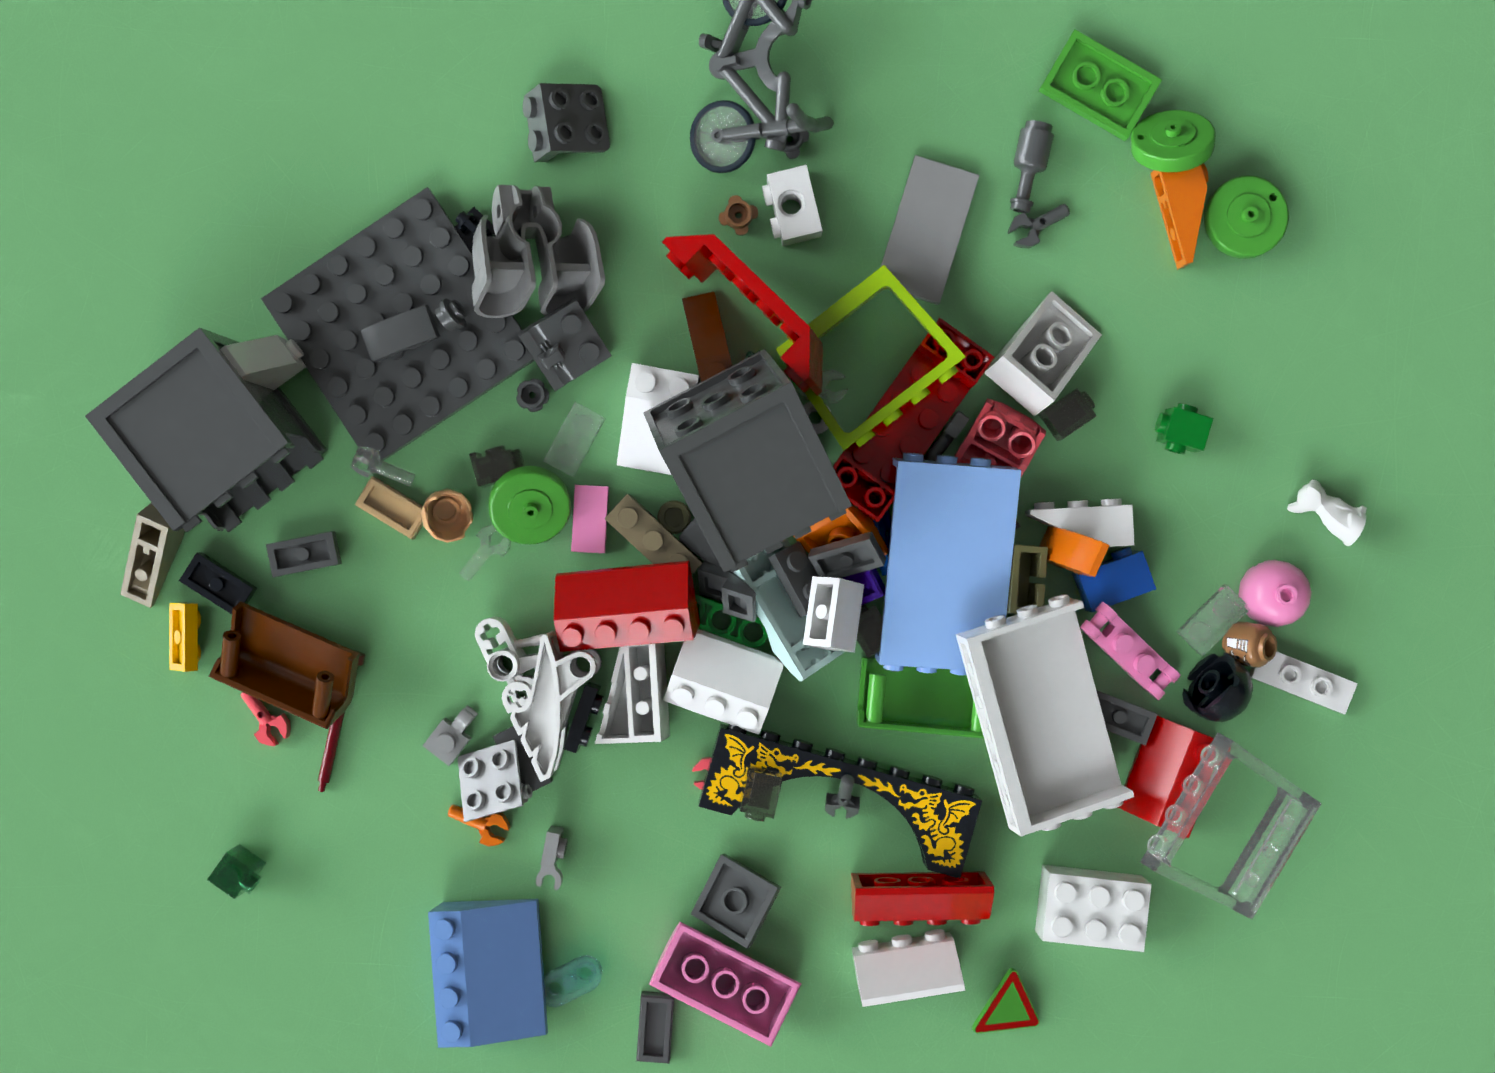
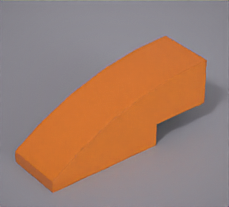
(1074, 551)

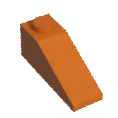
(1182, 204)

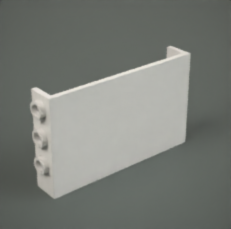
(1041, 716)

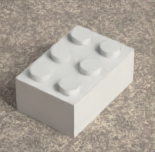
(1093, 908)

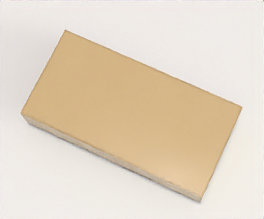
(391, 507)

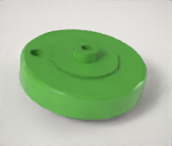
(1173, 141)
(1246, 217)
(529, 505)

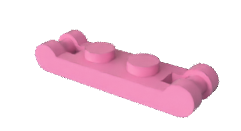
(1129, 651)

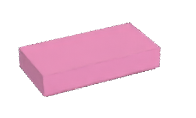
(589, 525)

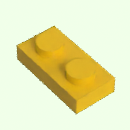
(183, 636)

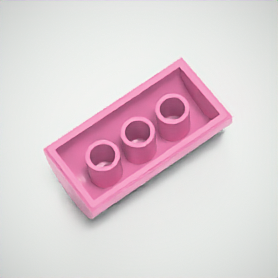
(724, 983)

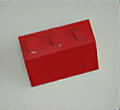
(1161, 768)

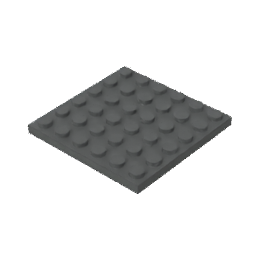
(382, 271)

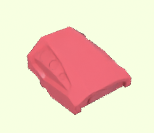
(1001, 436)

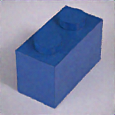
(1116, 580)

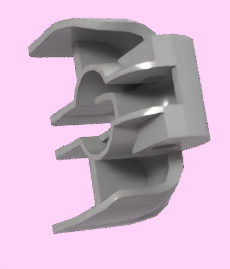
(505, 266)

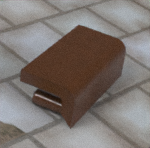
(286, 666)

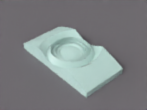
(781, 618)

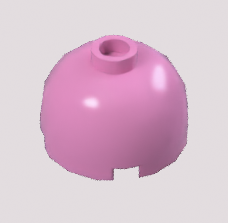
(1275, 593)

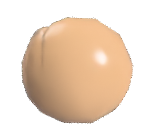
(447, 515)

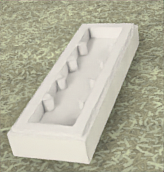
(1306, 682)

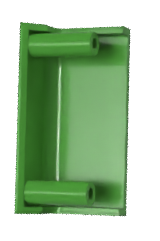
(916, 701)

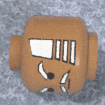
(1250, 644)

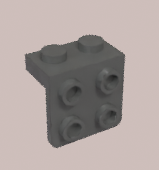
(565, 120)

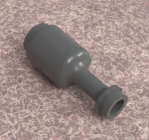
(1031, 158)

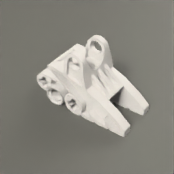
(546, 710)

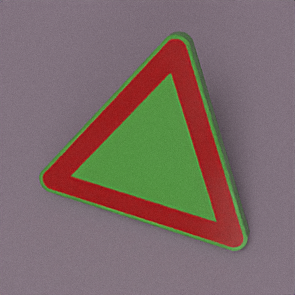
(1007, 1007)

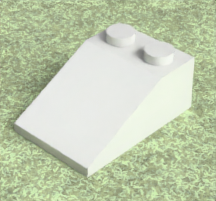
(1043, 354)
(645, 390)

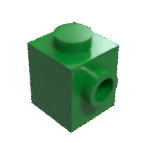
(1183, 429)

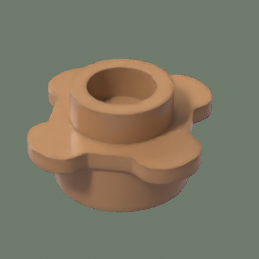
(737, 205)

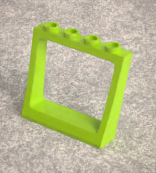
(841, 310)

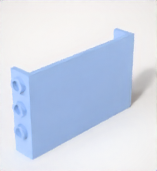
(946, 558)

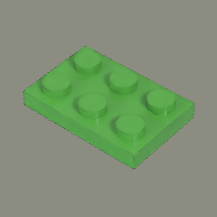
(1100, 85)

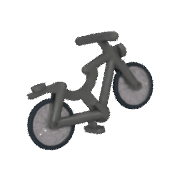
(724, 130)

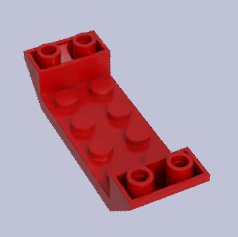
(705, 253)
(868, 469)

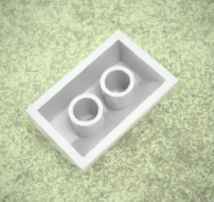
(724, 681)
(907, 968)

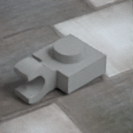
(449, 737)
(554, 848)

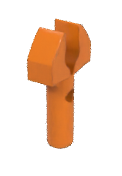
(482, 824)

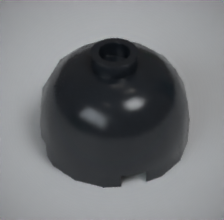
(1218, 688)

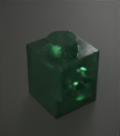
(237, 872)

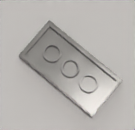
(929, 227)

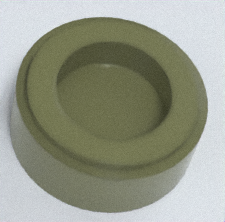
(674, 516)

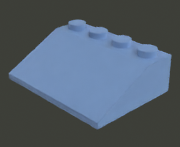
(487, 972)

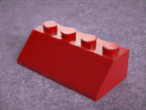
(625, 606)
(921, 897)

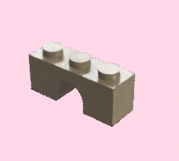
(648, 534)

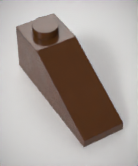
(707, 334)

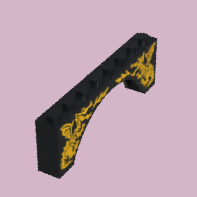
(938, 814)

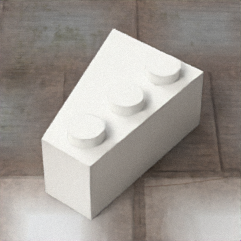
(636, 697)

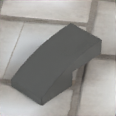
(400, 333)
(733, 592)

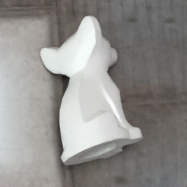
(1338, 517)

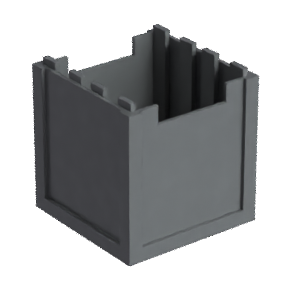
(205, 435)
(747, 460)

